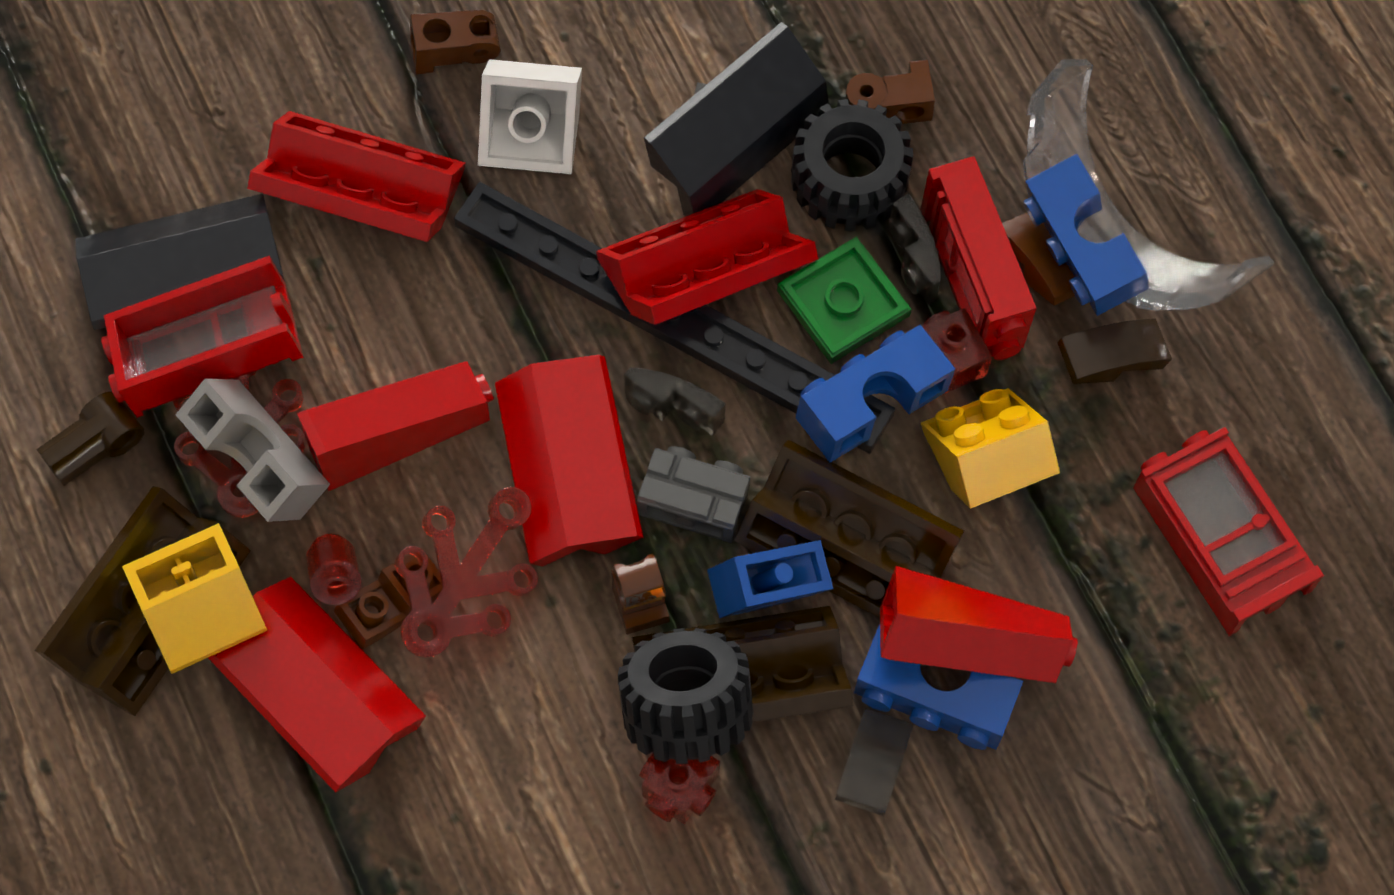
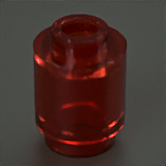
(333, 569)

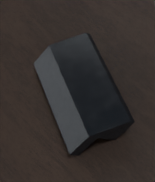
(737, 121)
(171, 252)

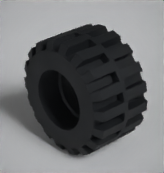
(858, 132)
(686, 695)

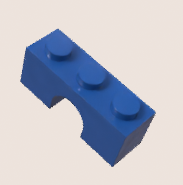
(1102, 271)
(903, 367)
(973, 712)

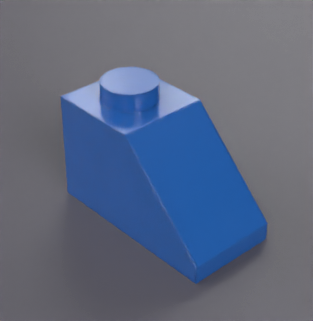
(769, 578)

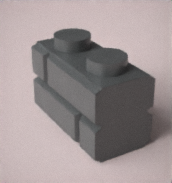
(694, 493)

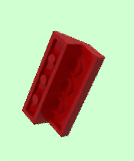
(357, 176)
(705, 256)
(568, 458)
(318, 687)

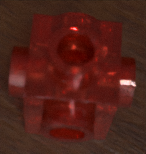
(678, 800)

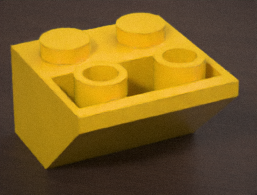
(991, 446)
(194, 598)

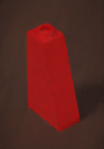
(393, 421)
(971, 629)

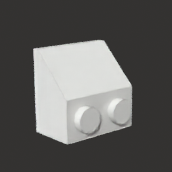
(529, 116)

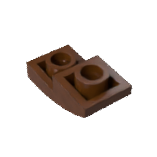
(1040, 267)
(384, 603)

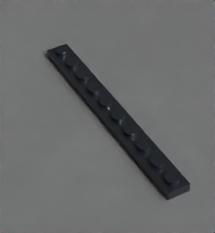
(699, 333)

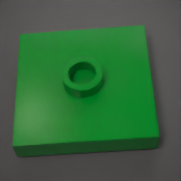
(843, 300)

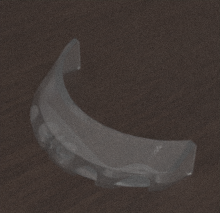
(1059, 132)

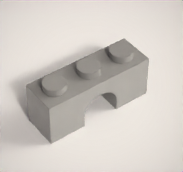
(278, 475)

